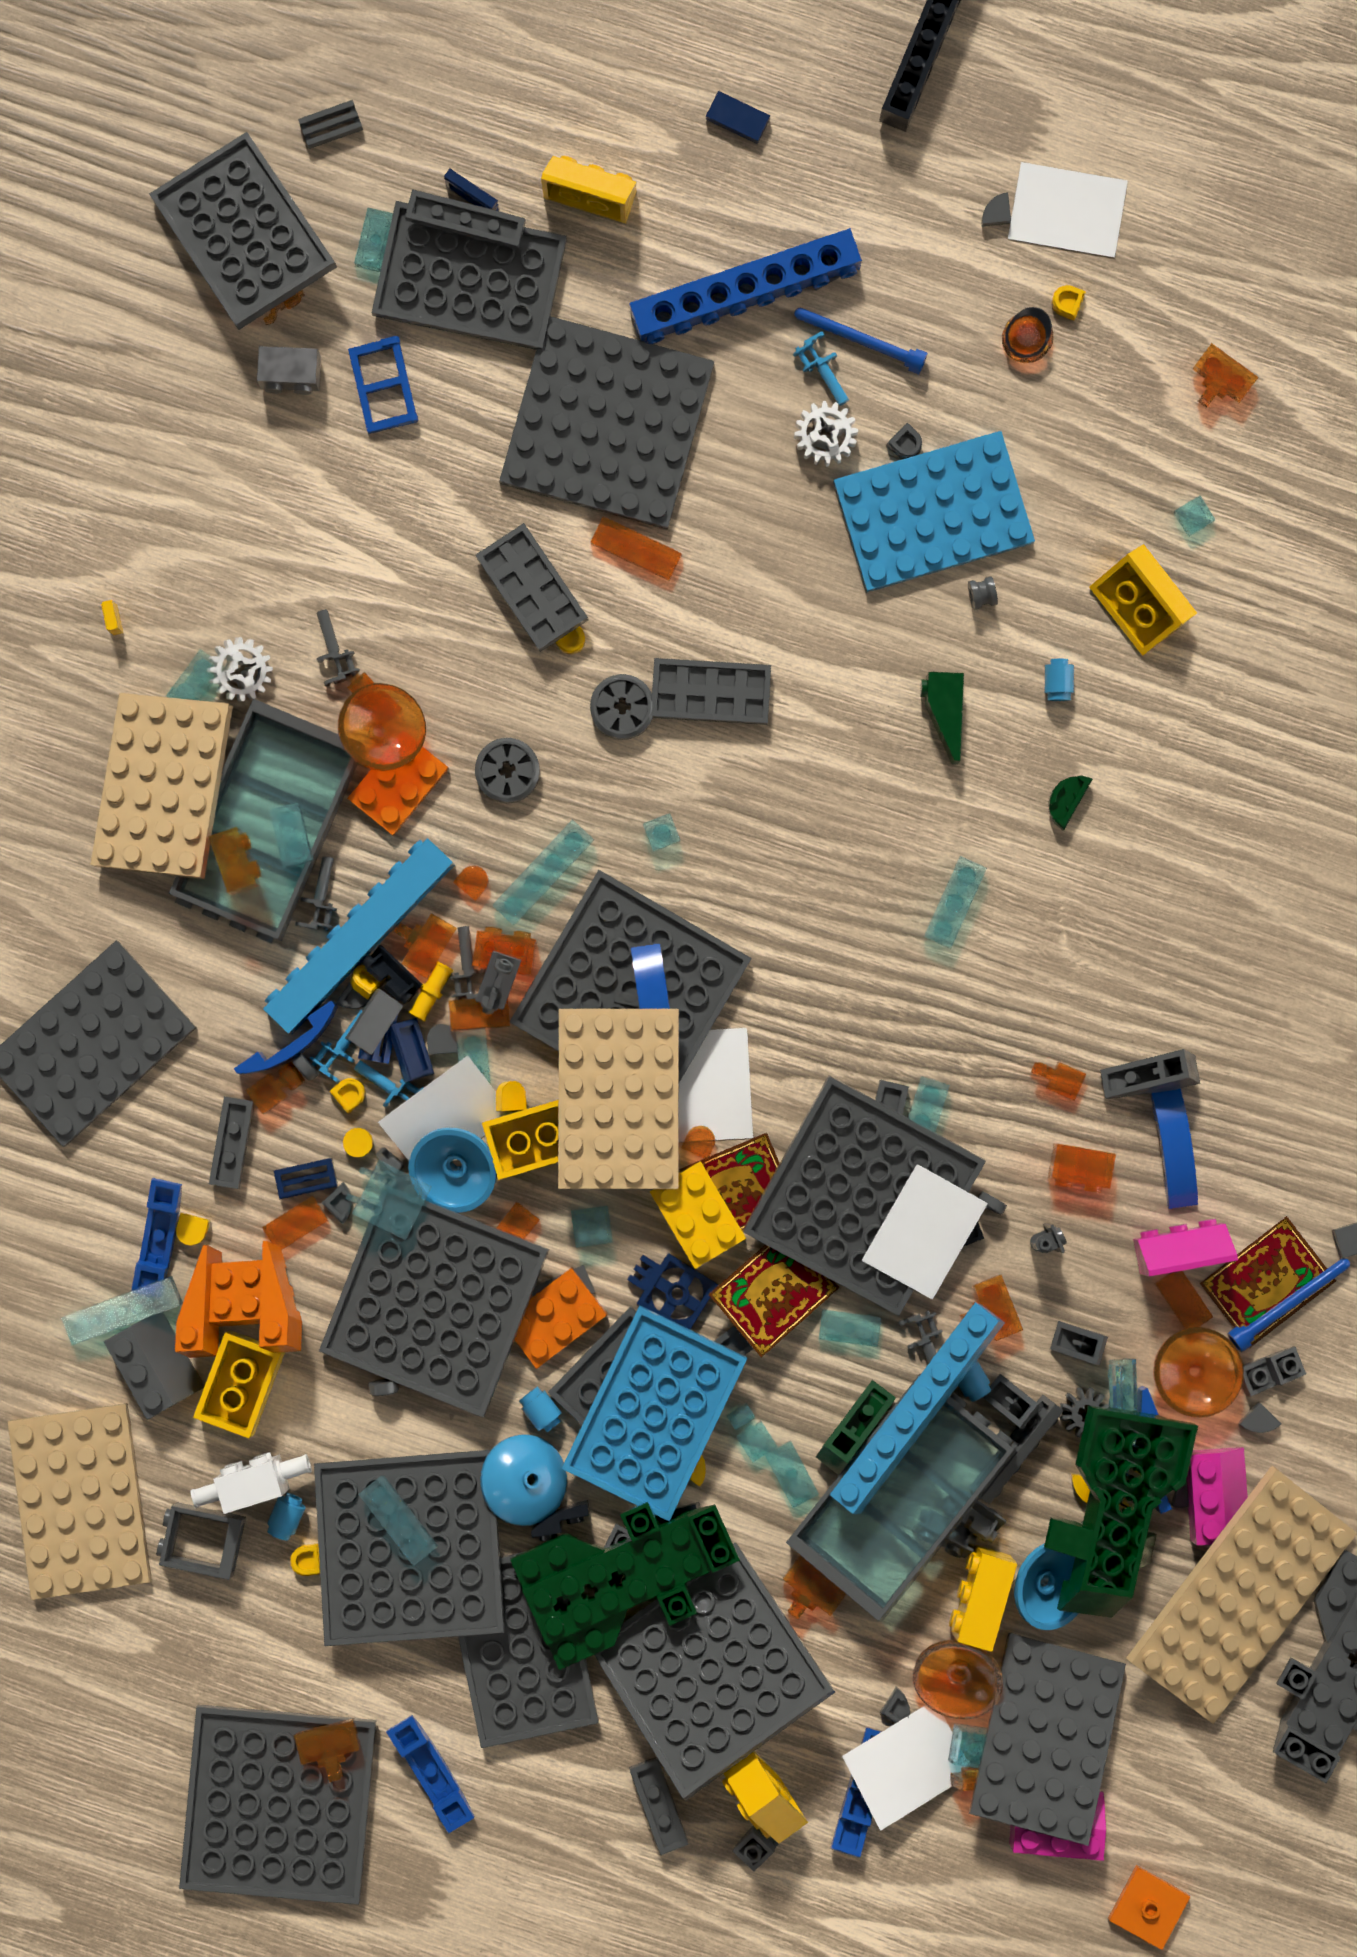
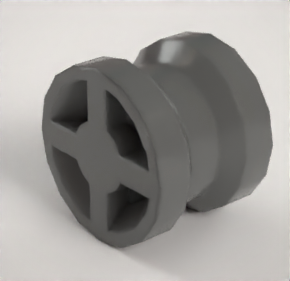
(982, 593)

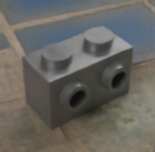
(289, 369)

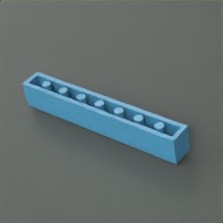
(358, 936)
(917, 1408)

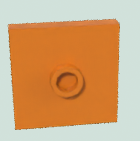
(1149, 1907)

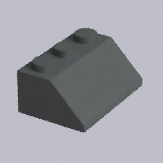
(151, 1365)

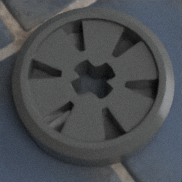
(608, 718)
(491, 761)

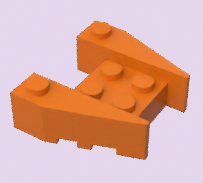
(237, 1296)

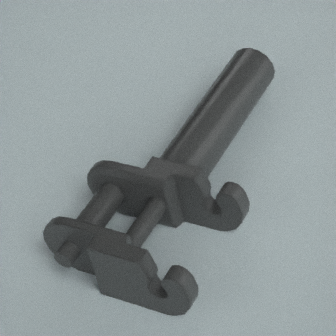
(333, 650)
(320, 897)
(466, 963)
(927, 1345)

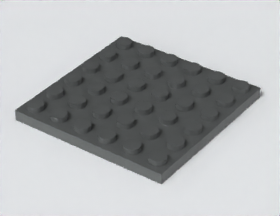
(607, 422)
(596, 961)
(842, 1184)
(436, 1306)
(371, 1585)
(714, 1680)
(266, 1820)

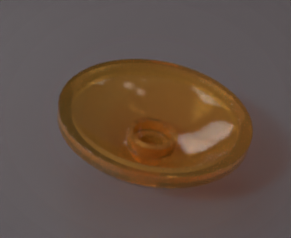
(394, 714)
(1218, 1376)
(953, 1690)

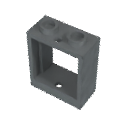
(231, 1548)

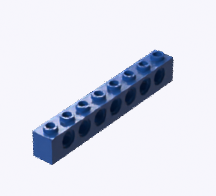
(837, 245)

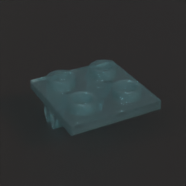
(390, 1199)

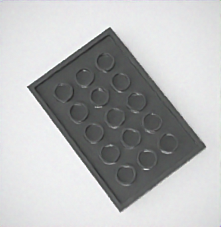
(243, 230)
(469, 283)
(91, 1043)
(515, 1677)
(1048, 1739)

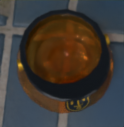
(1028, 335)

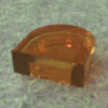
(472, 881)
(699, 1141)

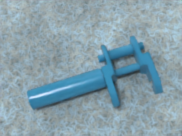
(823, 368)
(340, 1048)
(384, 1083)

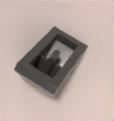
(1079, 1343)
(1011, 1401)

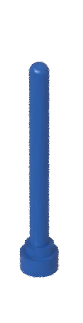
(912, 359)
(1243, 1336)

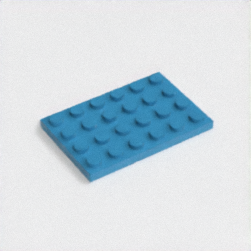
(933, 511)
(654, 1412)

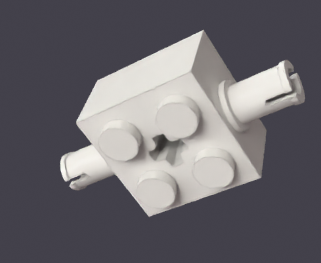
(251, 1484)

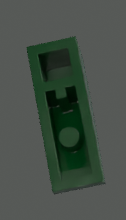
(945, 705)
(855, 1427)

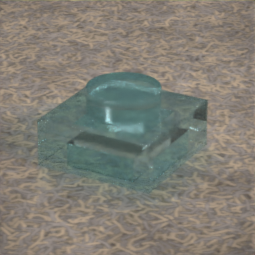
(1194, 516)
(661, 832)

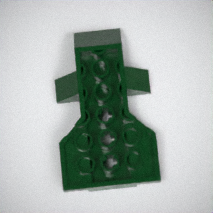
(1116, 1534)
(653, 1559)

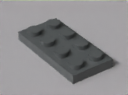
(532, 587)
(711, 691)

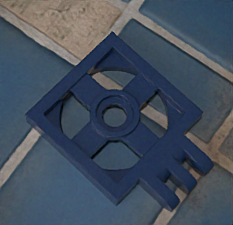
(652, 1278)

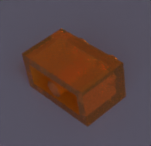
(1081, 1166)

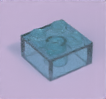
(592, 1226)
(966, 1745)

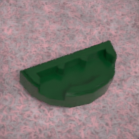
(1066, 798)

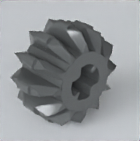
(1076, 1404)

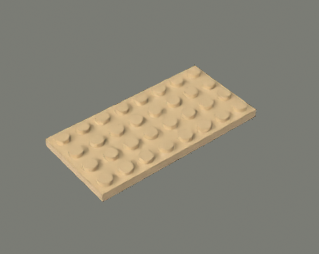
(1242, 1595)

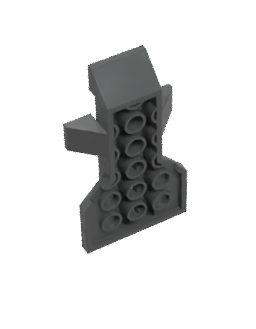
(1325, 1692)

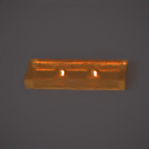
(636, 548)

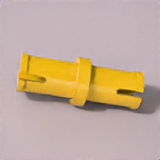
(430, 991)

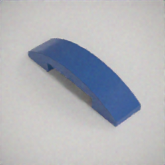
(650, 977)
(319, 1019)
(1176, 1148)
(159, 1232)
(431, 1772)

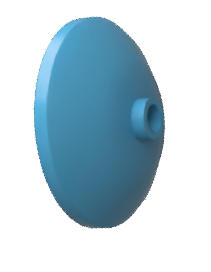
(454, 1186)
(506, 1484)
(1040, 1586)

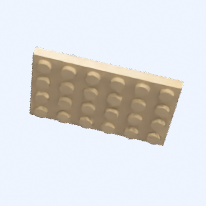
(161, 785)
(618, 1098)
(79, 1501)

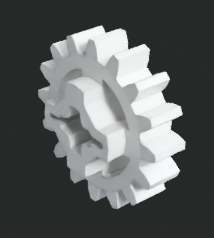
(836, 427)
(245, 679)

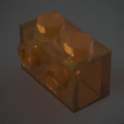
(234, 860)
(516, 946)

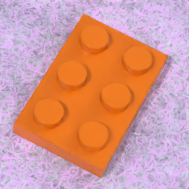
(396, 794)
(557, 1317)

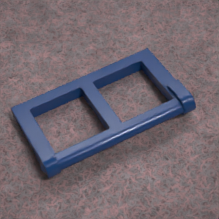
(402, 420)

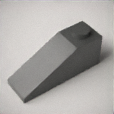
(1151, 1075)

